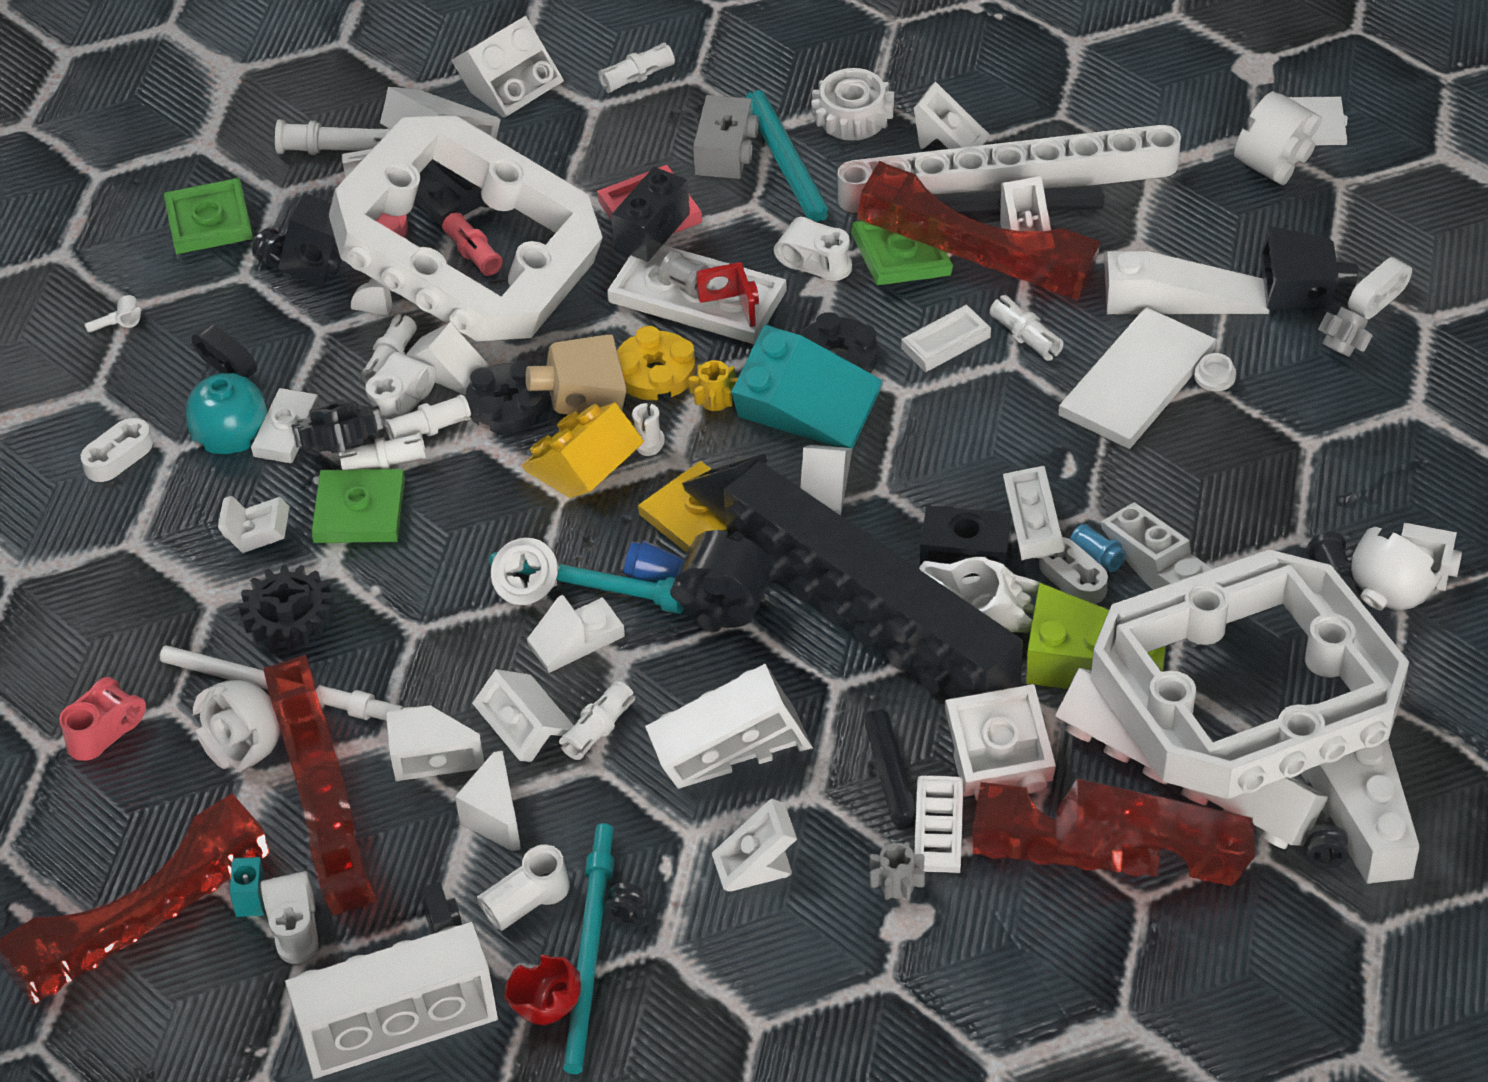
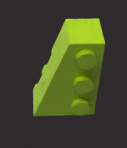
(1065, 638)

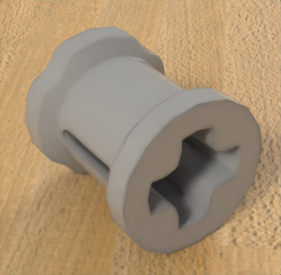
(680, 272)

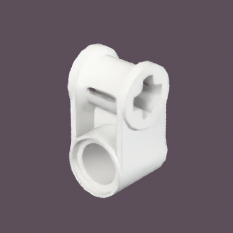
(813, 245)
(400, 385)
(291, 916)

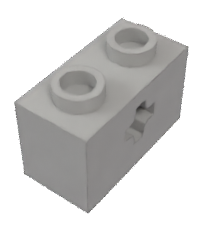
(724, 137)

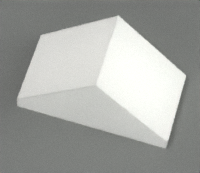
(1024, 205)
(449, 355)
(826, 474)
(487, 804)

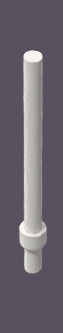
(358, 703)

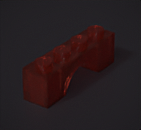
(1107, 818)
(1014, 828)

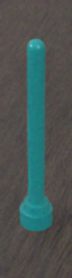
(604, 581)

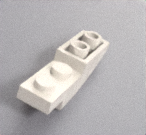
(1152, 547)

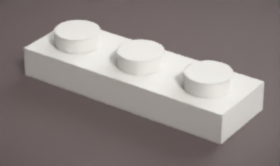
(1033, 513)

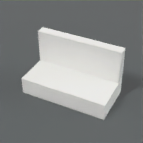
(520, 712)

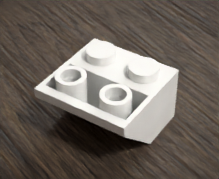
(508, 68)

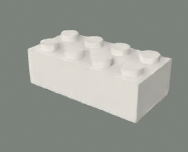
(392, 999)

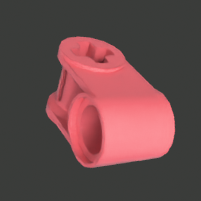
(98, 720)

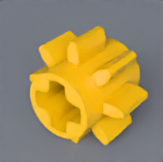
(713, 385)

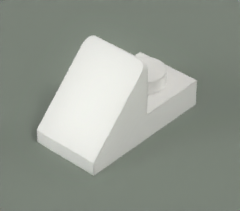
(943, 118)
(571, 633)
(756, 849)

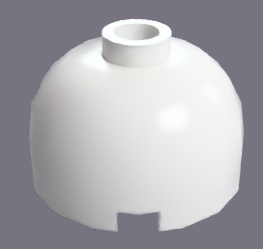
(1392, 571)
(236, 724)

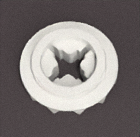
(511, 560)

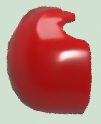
(545, 991)

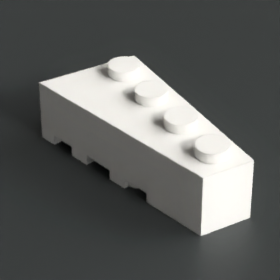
(1372, 809)

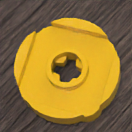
(652, 346)

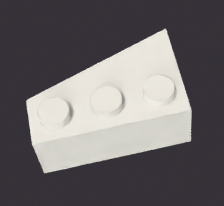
(727, 727)

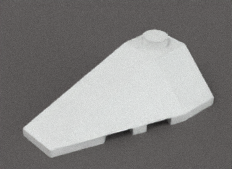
(1177, 286)

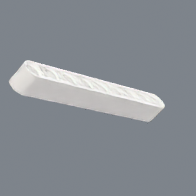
(1059, 160)

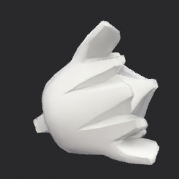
(993, 592)

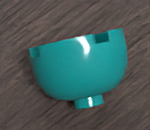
(225, 413)

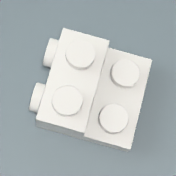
(1000, 740)

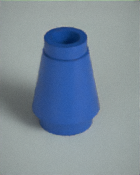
(650, 562)

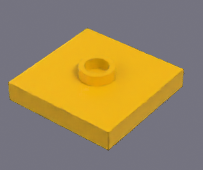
(678, 513)

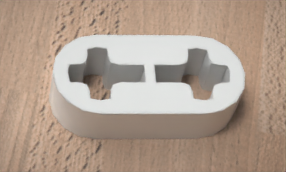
(1380, 288)
(116, 449)
(1077, 566)

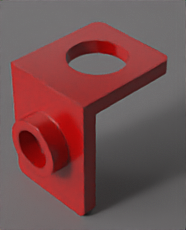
(736, 286)

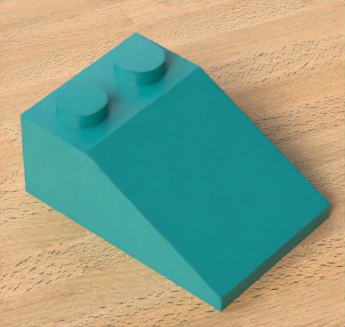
(804, 389)

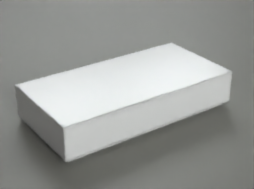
(945, 338)

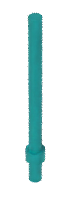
(598, 871)

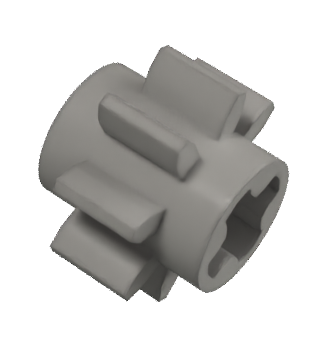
(1345, 332)
(897, 870)

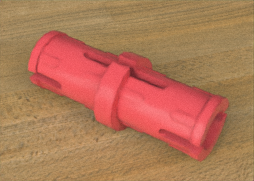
(483, 256)

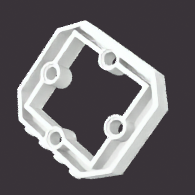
(539, 273)
(1160, 705)

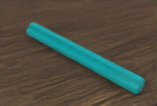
(788, 158)

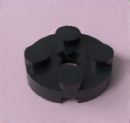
(848, 334)
(489, 407)

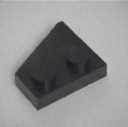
(438, 910)

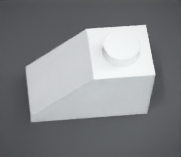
(430, 743)

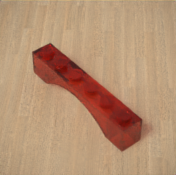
(1048, 259)
(321, 786)
(57, 949)

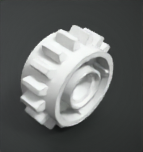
(852, 104)

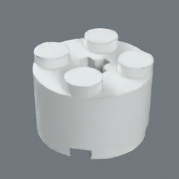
(1277, 137)

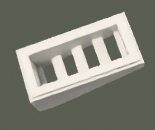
(943, 796)

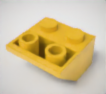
(583, 449)

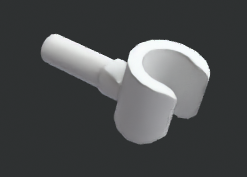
(126, 315)

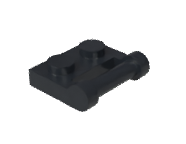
(442, 196)

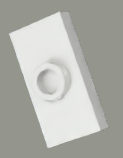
(275, 436)

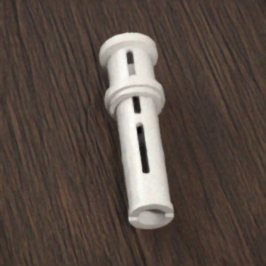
(313, 137)

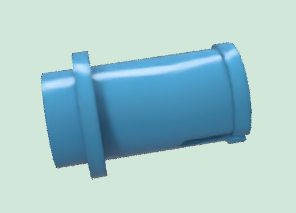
(1105, 552)

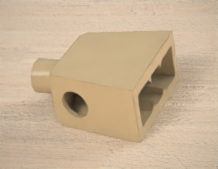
(580, 374)

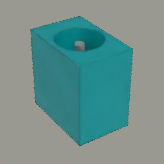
(246, 886)

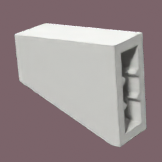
(417, 103)

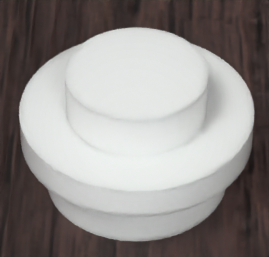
(1215, 372)

